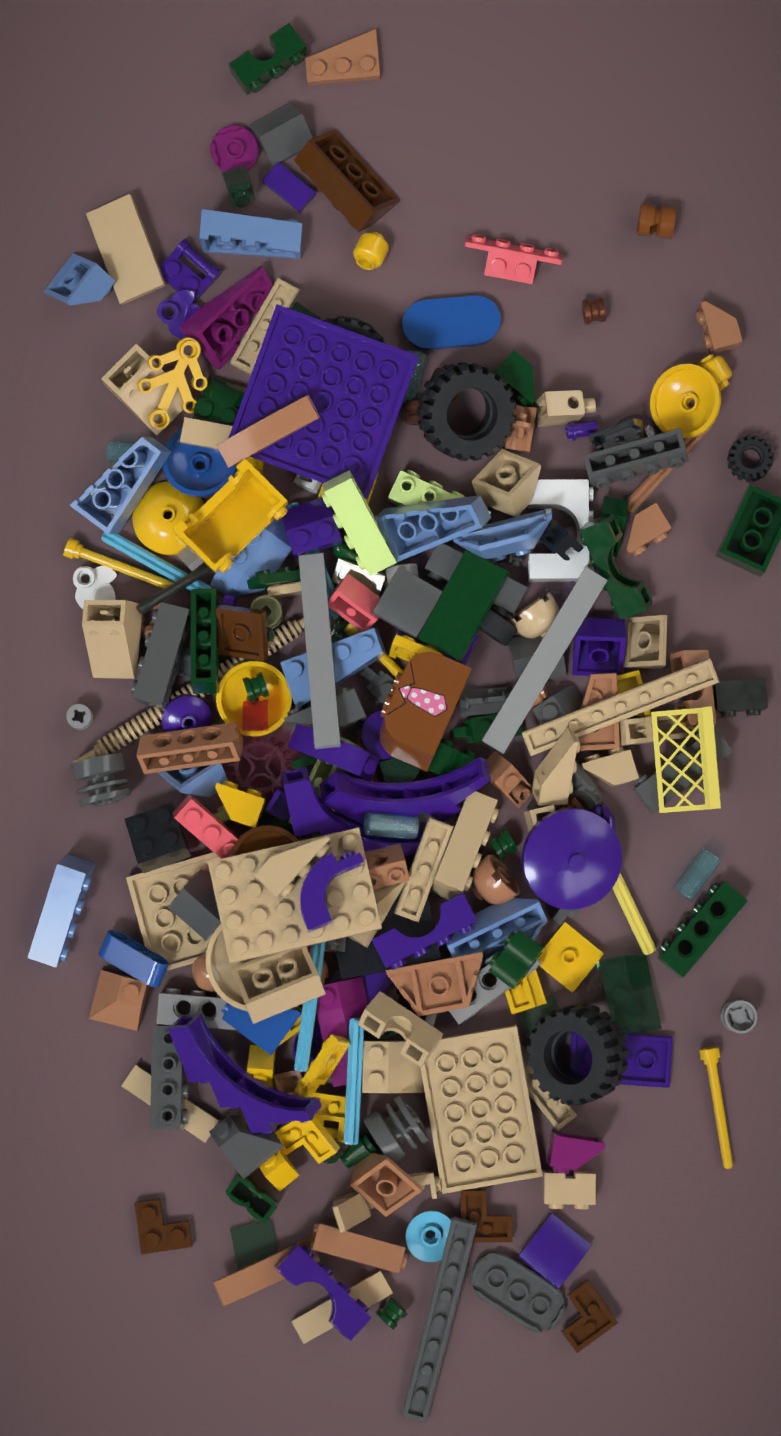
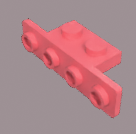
(511, 260)

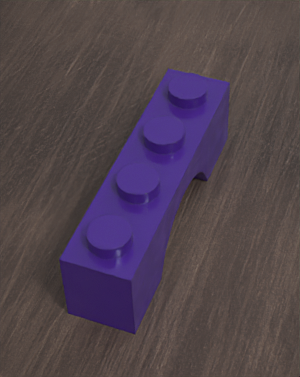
(454, 918)
(346, 1314)

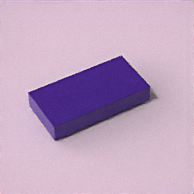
(289, 187)

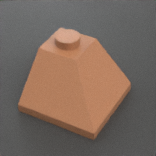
(119, 1000)
(383, 1183)

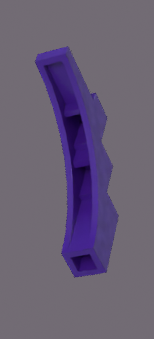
(434, 796)
(311, 816)
(232, 1086)

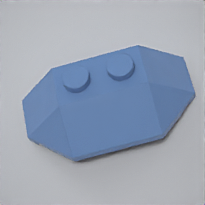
(506, 536)
(263, 553)
(495, 925)

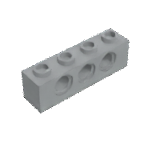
(484, 993)
(168, 1007)

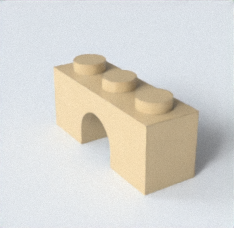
(387, 1015)

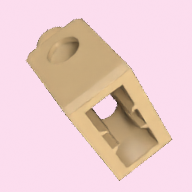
(562, 407)

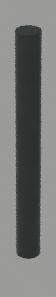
(173, 589)

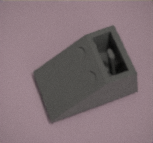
(349, 712)

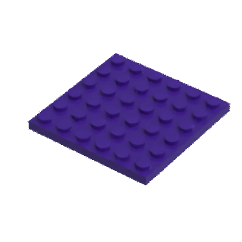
(352, 384)

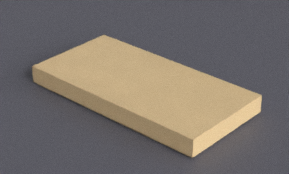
(126, 249)

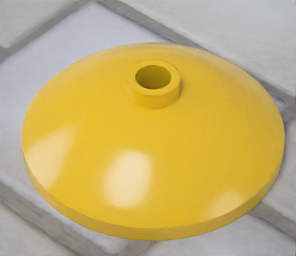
(672, 397)
(149, 520)
(233, 694)

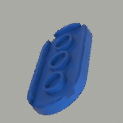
(451, 322)

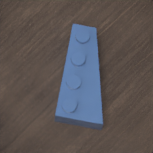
(250, 235)
(120, 489)
(429, 524)
(349, 658)

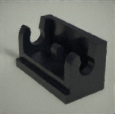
(618, 434)
(559, 540)

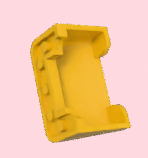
(232, 518)

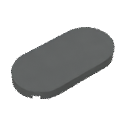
(517, 1292)

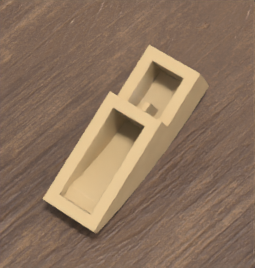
(640, 730)

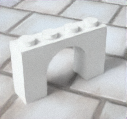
(573, 498)

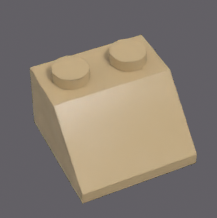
(507, 482)

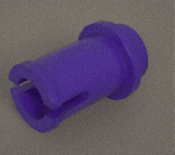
(580, 429)

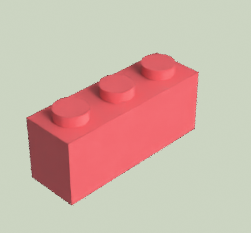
(206, 826)

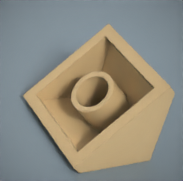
(645, 642)

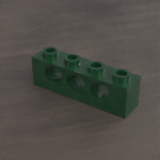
(204, 641)
(731, 902)

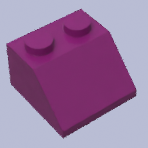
(571, 1151)

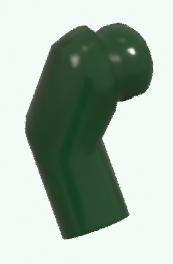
(344, 552)

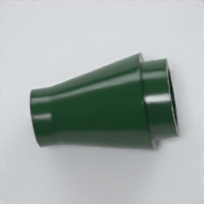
(358, 1152)

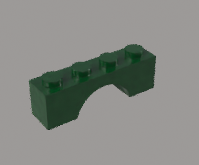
(626, 594)

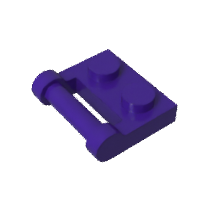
(182, 277)

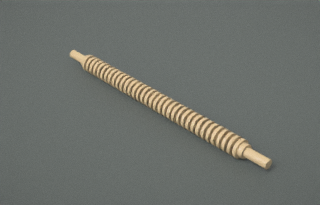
(102, 748)

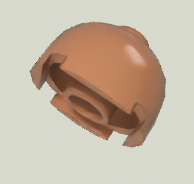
(493, 882)

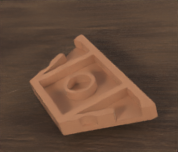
(438, 984)

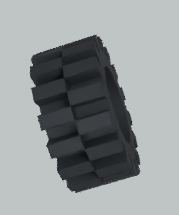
(757, 445)

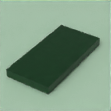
(463, 605)

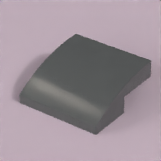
(407, 602)

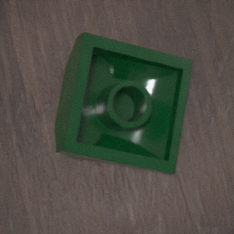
(219, 402)

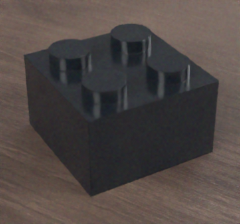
(157, 838)

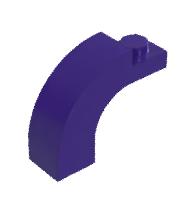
(345, 757)
(316, 883)

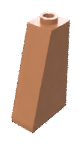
(357, 1248)

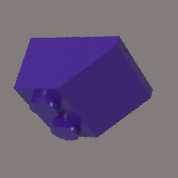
(311, 528)
(599, 647)

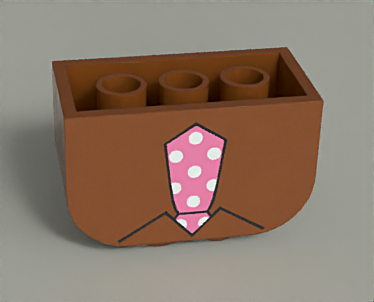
(421, 707)

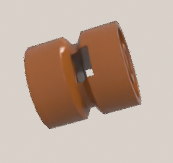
(656, 220)

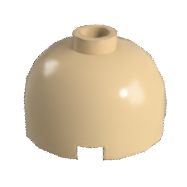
(536, 617)

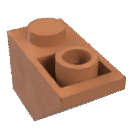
(719, 328)
(645, 528)
(508, 780)

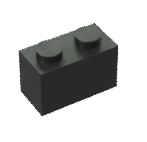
(740, 696)

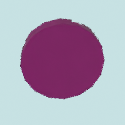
(234, 148)

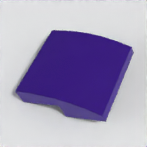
(554, 1250)

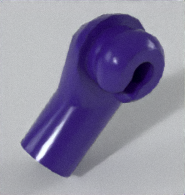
(604, 812)

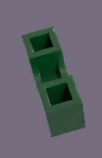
(254, 73)

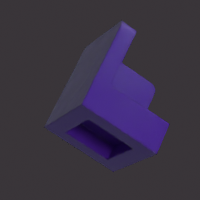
(278, 806)

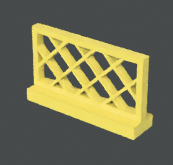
(708, 759)

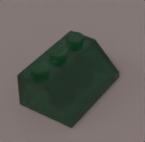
(629, 993)

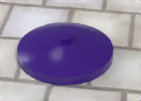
(571, 858)

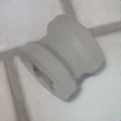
(83, 720)

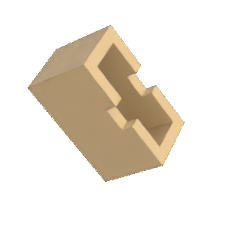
(571, 1190)

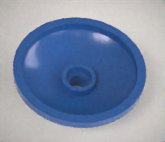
(182, 471)

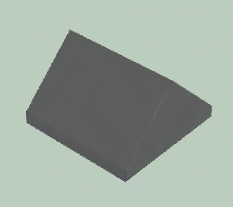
(281, 133)
(521, 651)
(198, 905)

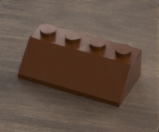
(346, 180)

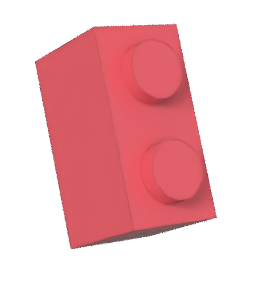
(354, 603)

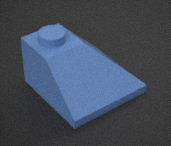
(80, 282)
(196, 780)

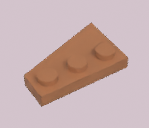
(345, 62)
(599, 688)

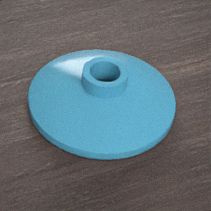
(427, 1248)

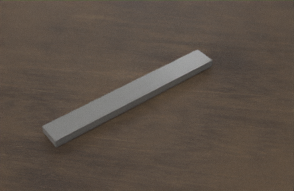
(319, 651)
(544, 660)

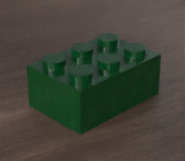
(753, 532)

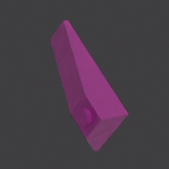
(227, 317)
(334, 1010)

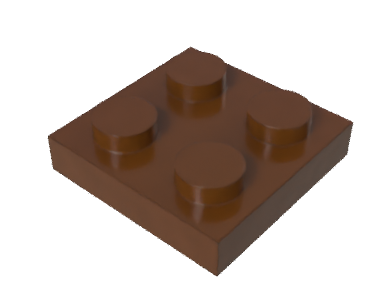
(242, 632)

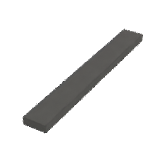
(439, 1319)

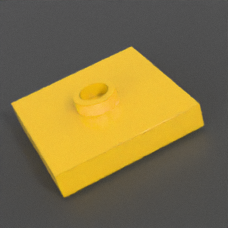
(569, 957)

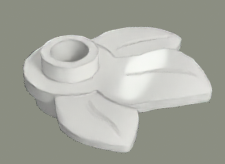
(98, 587)

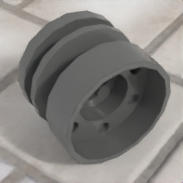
(101, 780)
(396, 1129)

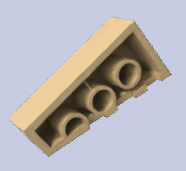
(464, 845)

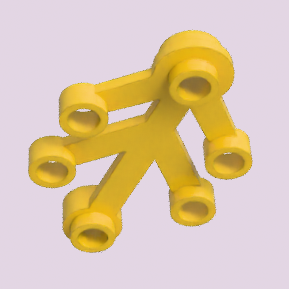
(175, 379)

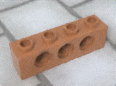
(190, 748)
(387, 866)

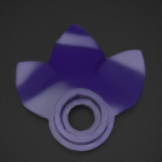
(183, 309)

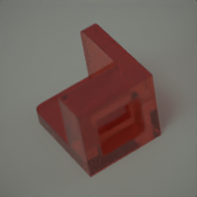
(255, 716)

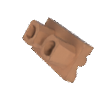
(522, 429)

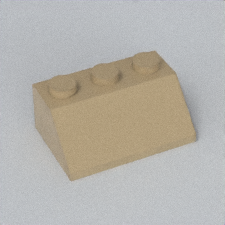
(277, 982)

